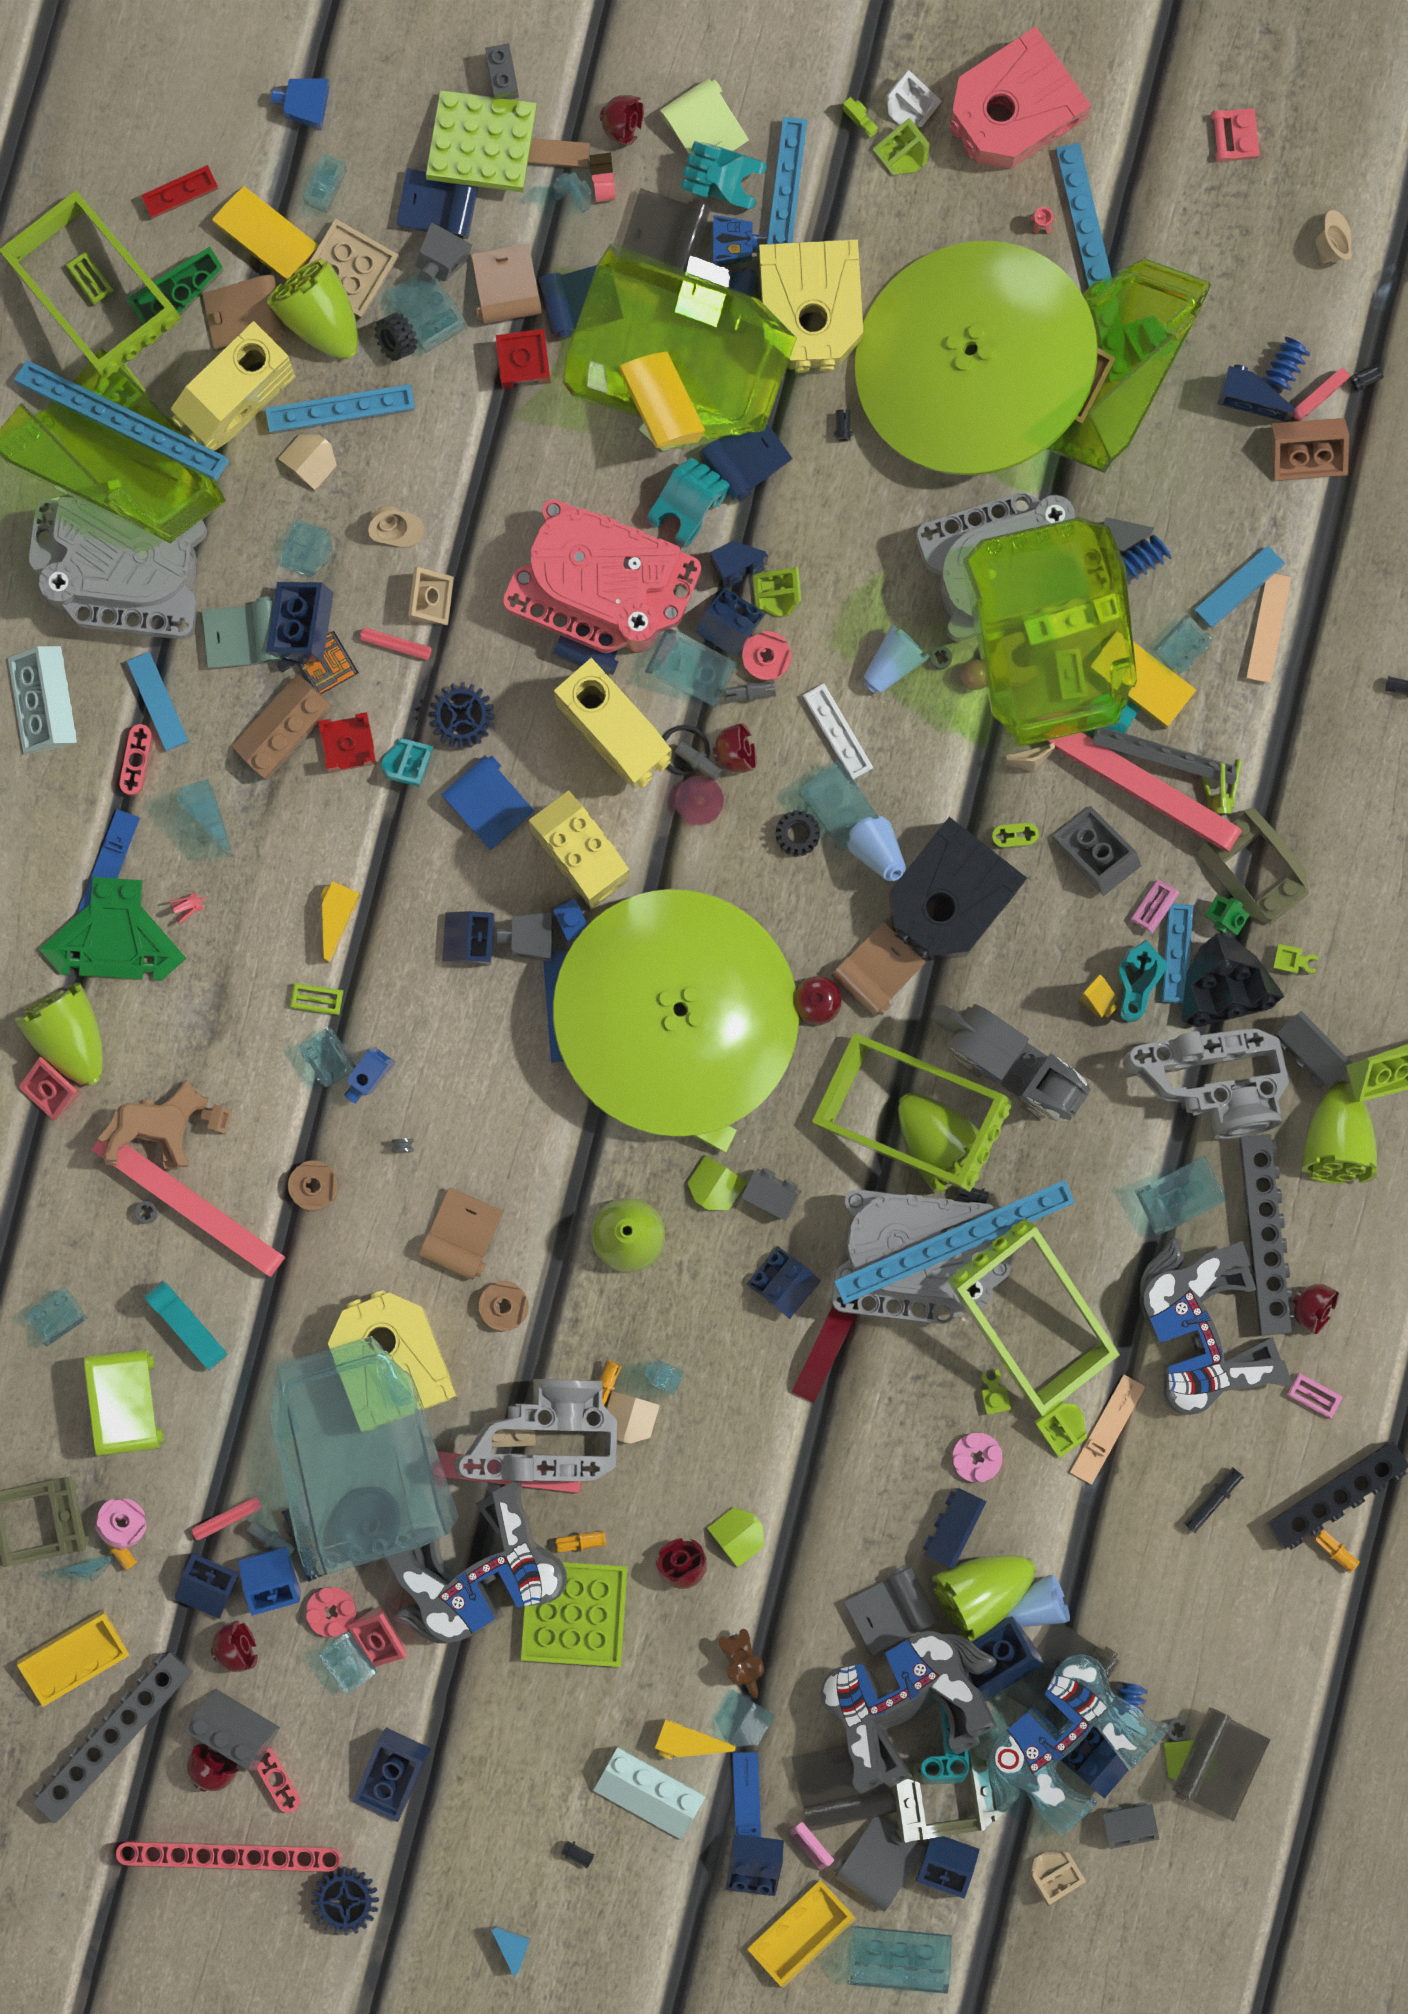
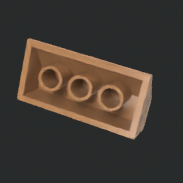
(282, 726)

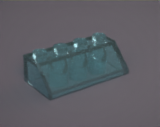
(899, 1959)

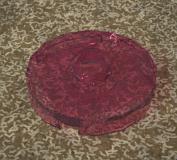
(699, 813)

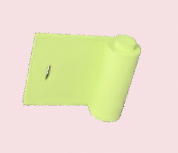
(704, 118)

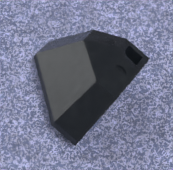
(1226, 984)

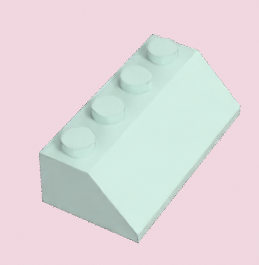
(42, 699)
(649, 1793)

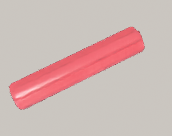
(395, 643)
(226, 1518)

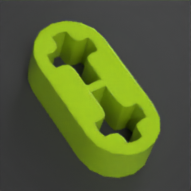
(1016, 841)

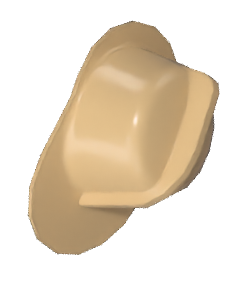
(1335, 239)
(395, 527)

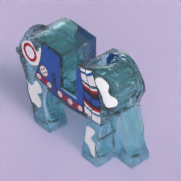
(1032, 1745)

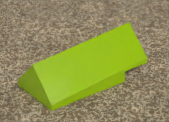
(1380, 1074)

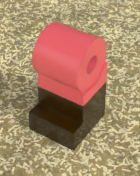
(602, 176)

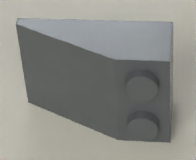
(1097, 850)

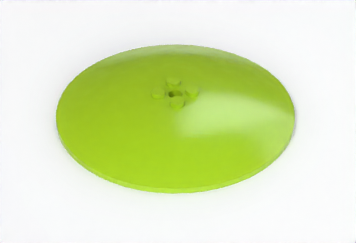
(988, 406)
(620, 1021)

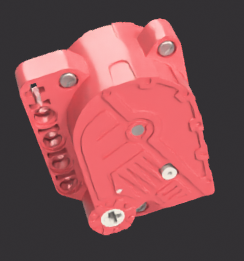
(601, 579)

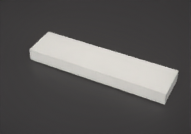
(837, 731)

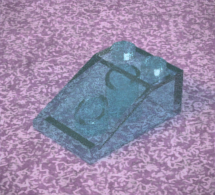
(690, 667)
(836, 802)
(201, 805)
(1180, 1195)

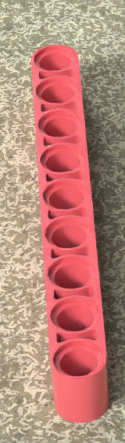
(1149, 789)
(195, 1208)
(216, 1860)

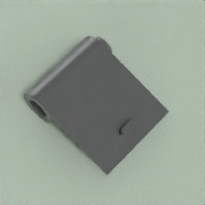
(894, 1609)
(877, 1865)

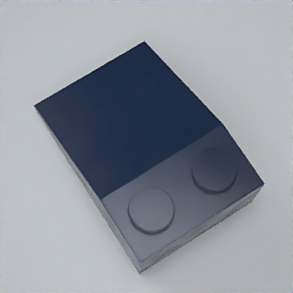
(1249, 393)
(391, 1774)

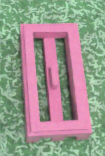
(1158, 908)
(1333, 1406)
(811, 1846)

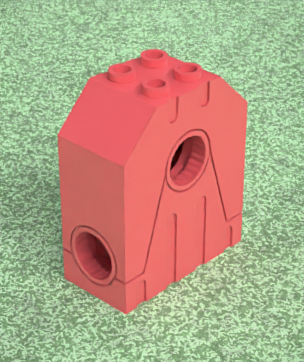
(1035, 91)

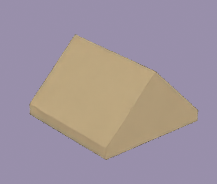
(430, 597)

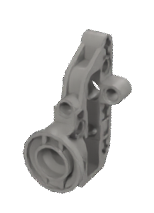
(1242, 1105)
(566, 1409)

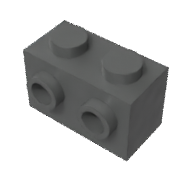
(772, 1193)
(1131, 1825)

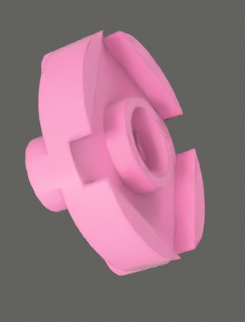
(963, 1461)
(119, 1536)

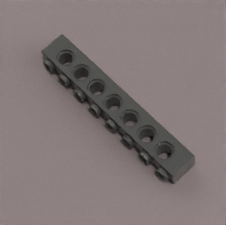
(1256, 1223)
(56, 1808)

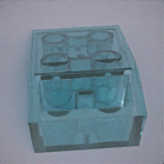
(428, 310)

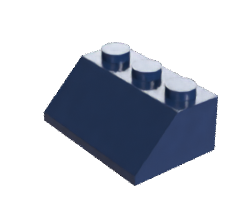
(300, 621)
(954, 1527)
(1014, 1656)

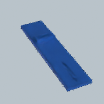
(113, 851)
(551, 972)
(746, 1794)

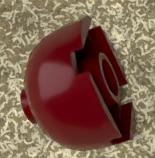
(621, 118)
(734, 749)
(817, 1000)
(1314, 1306)
(682, 1563)
(233, 1647)
(210, 1769)

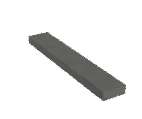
(1162, 754)

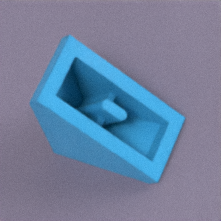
(512, 1947)

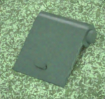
(241, 634)

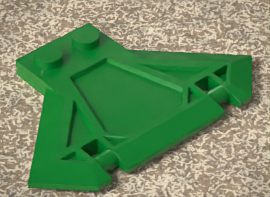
(113, 936)

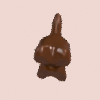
(744, 1665)

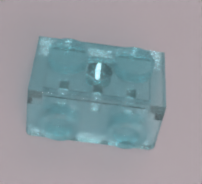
(579, 190)
(1183, 645)
(327, 1057)
(55, 1316)
(347, 1663)

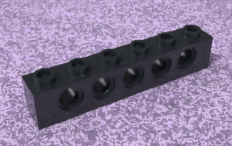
(1281, 1524)

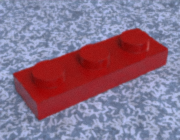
(179, 191)

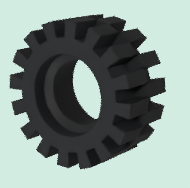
(395, 336)
(808, 822)

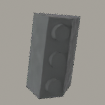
(1312, 1050)
(232, 1730)

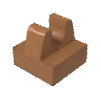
(217, 1118)

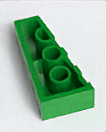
(179, 286)

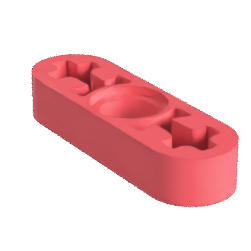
(1320, 394)
(126, 777)
(286, 1780)

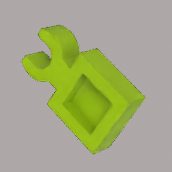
(856, 112)
(1290, 959)
(995, 1397)

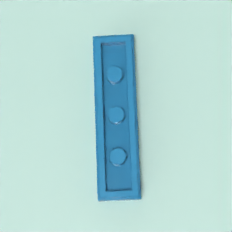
(1239, 587)
(157, 701)
(1177, 952)

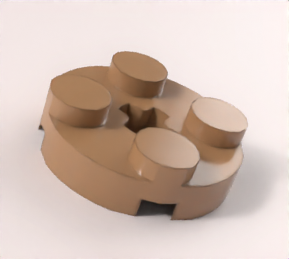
(304, 1174)
(495, 1294)

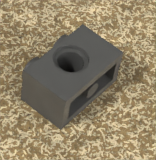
(502, 72)

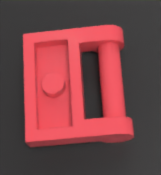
(1242, 131)

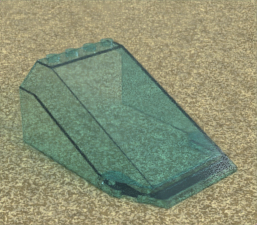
(356, 1458)

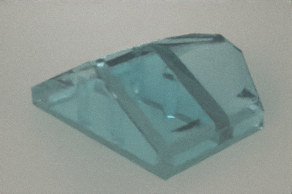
(306, 549)
(89, 1570)
(742, 1720)

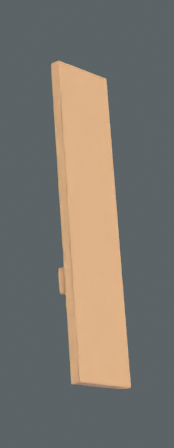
(1268, 628)
(1107, 1429)

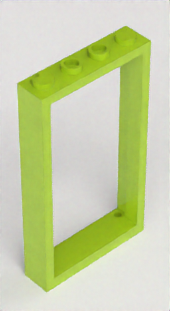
(45, 228)
(844, 1078)
(1077, 1373)

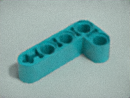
(186, 1324)
(944, 1762)

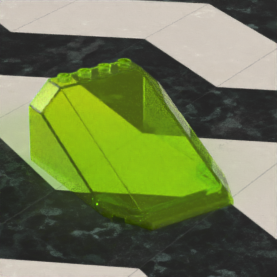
(1143, 324)
(718, 338)
(106, 466)
(1052, 628)

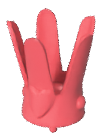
(1043, 218)
(191, 903)

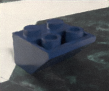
(737, 560)
(729, 622)
(468, 937)
(783, 1282)
(206, 1585)
(1096, 1763)
(755, 1864)
(948, 1865)

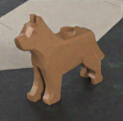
(154, 1123)

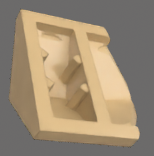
(310, 459)
(1030, 759)
(633, 1417)
(1055, 1875)

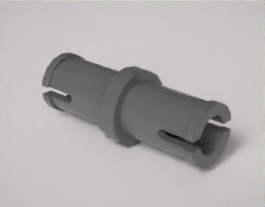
(750, 692)
(698, 761)
(267, 1537)

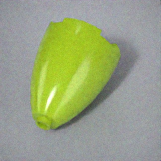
(317, 309)
(66, 1034)
(935, 1135)
(1340, 1139)
(632, 1251)
(983, 1591)

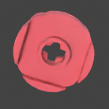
(779, 650)
(326, 1598)

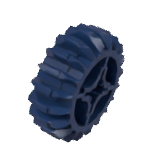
(454, 724)
(323, 1902)

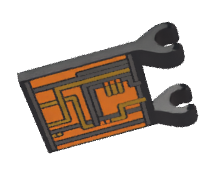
(325, 675)

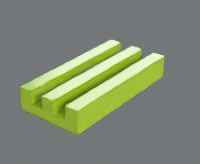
(101, 295)
(337, 1002)

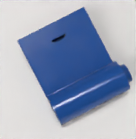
(485, 799)

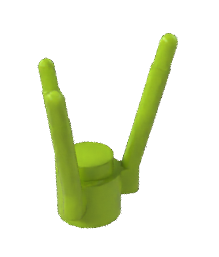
(1222, 802)

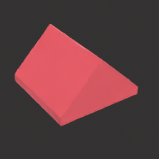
(48, 1089)
(377, 1637)

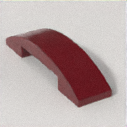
(823, 1354)

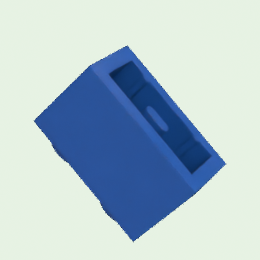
(269, 1581)

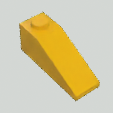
(337, 910)
(1099, 998)
(684, 1742)

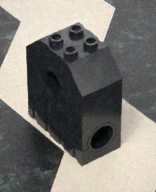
(965, 875)

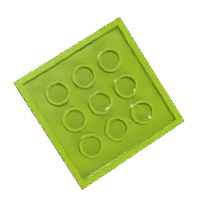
(481, 141)
(583, 1622)

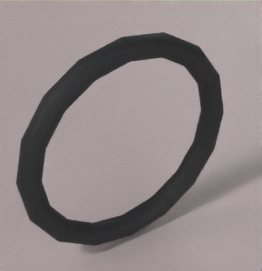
(698, 732)

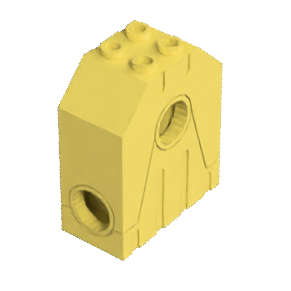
(820, 281)
(226, 395)
(614, 727)
(580, 849)
(415, 1341)

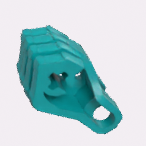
(719, 173)
(688, 497)
(1139, 991)

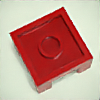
(523, 358)
(348, 743)

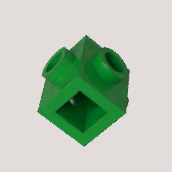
(1227, 915)

